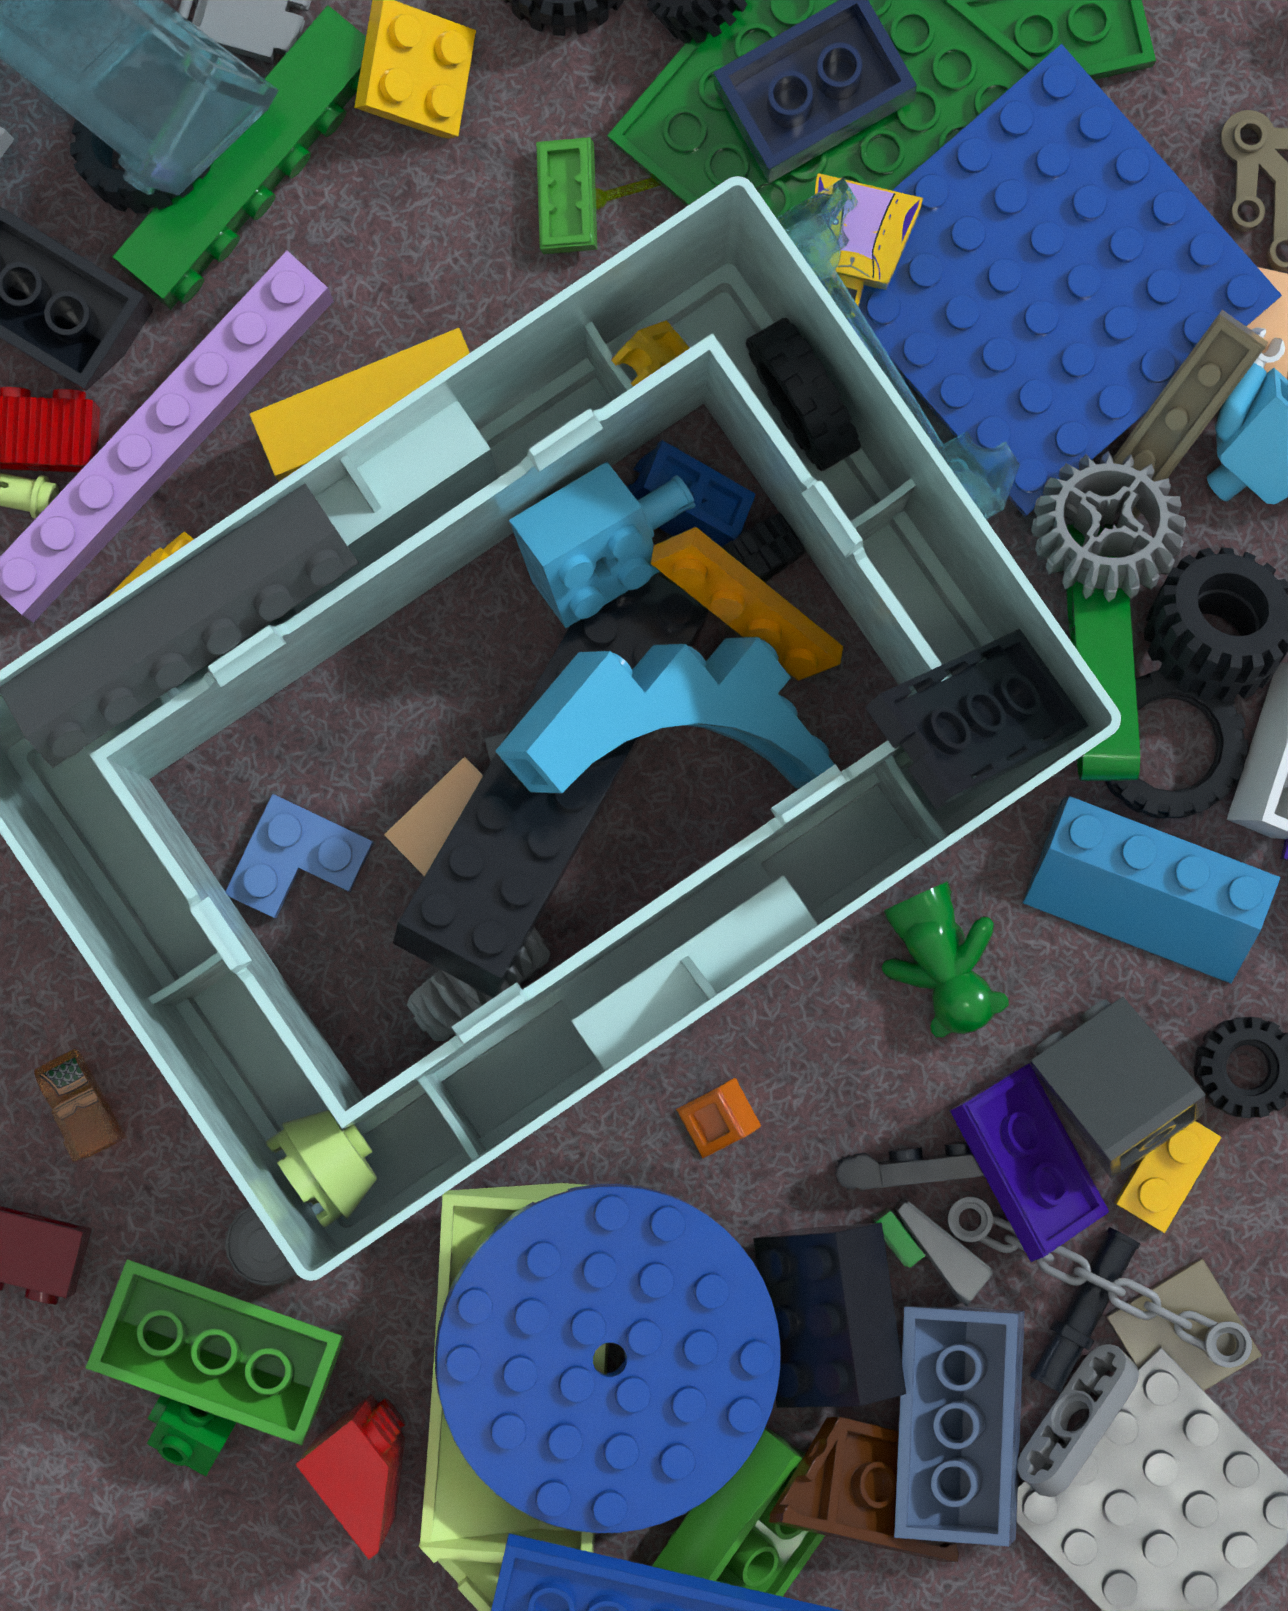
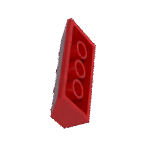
(358, 1470)

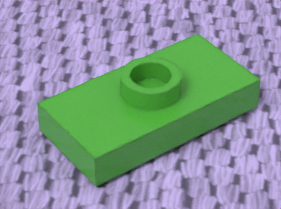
(566, 195)

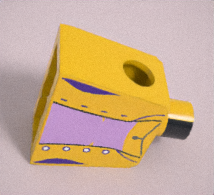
(876, 233)

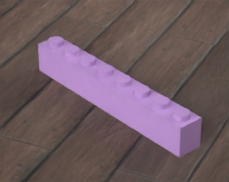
(161, 435)

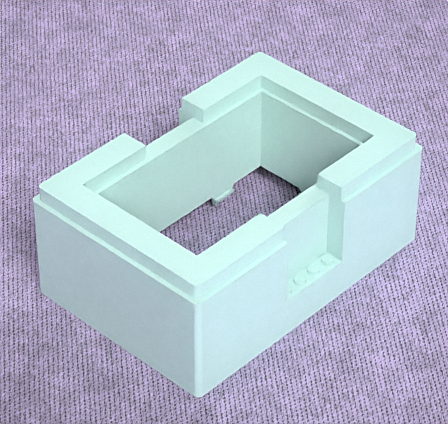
(414, 505)

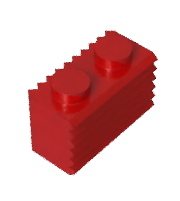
(47, 432)

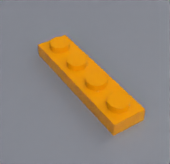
(745, 602)

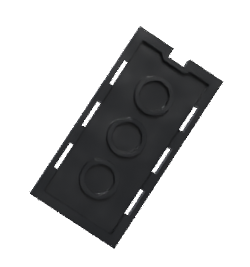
(977, 717)

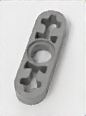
(1044, 1444)

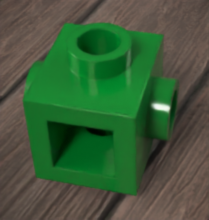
(188, 1434)

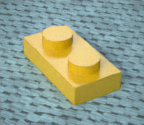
(1167, 1175)

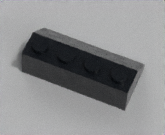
(63, 305)

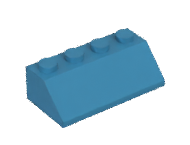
(1150, 889)

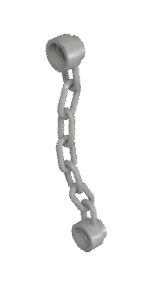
(1114, 1288)

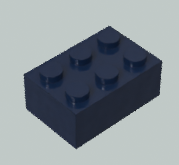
(814, 86)

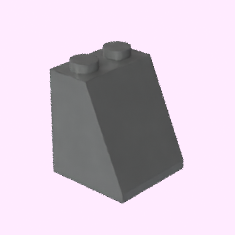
(1117, 1085)

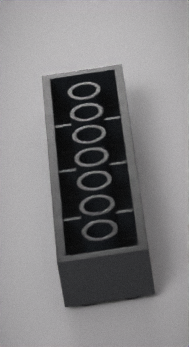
(517, 842)

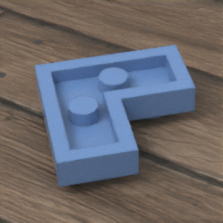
(289, 841)

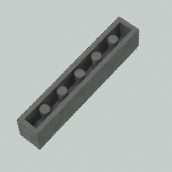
(177, 626)

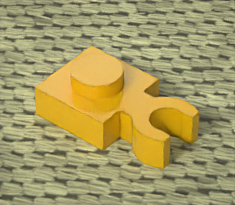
(650, 350)

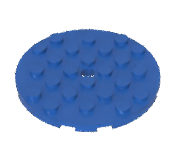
(626, 1442)

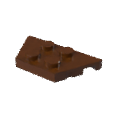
(850, 1490)

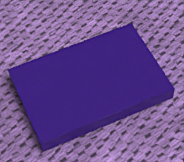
(1029, 1162)

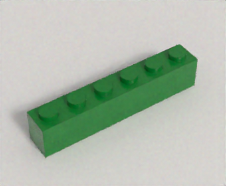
(183, 239)

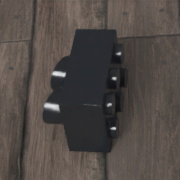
(832, 1315)

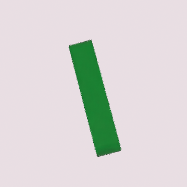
(1105, 642)

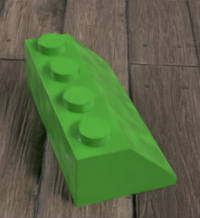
(215, 1352)
(731, 1531)

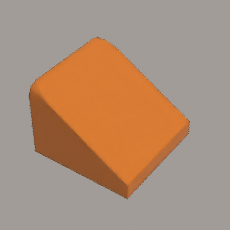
(719, 1118)

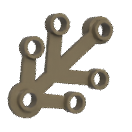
(1248, 161)

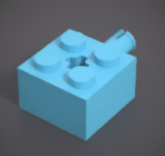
(594, 540)

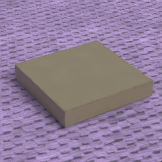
(1185, 1290)

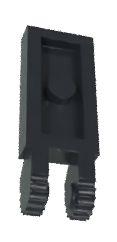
(907, 1167)

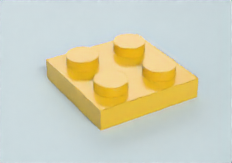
(415, 68)

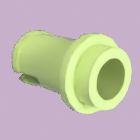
(27, 493)

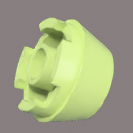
(325, 1163)

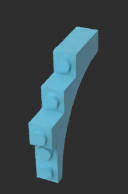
(605, 703)

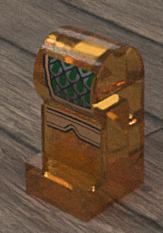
(78, 1106)

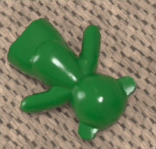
(944, 961)

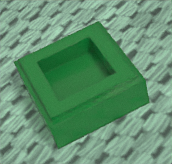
(898, 1239)

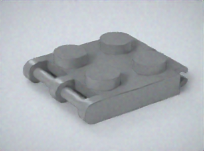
(250, 26)

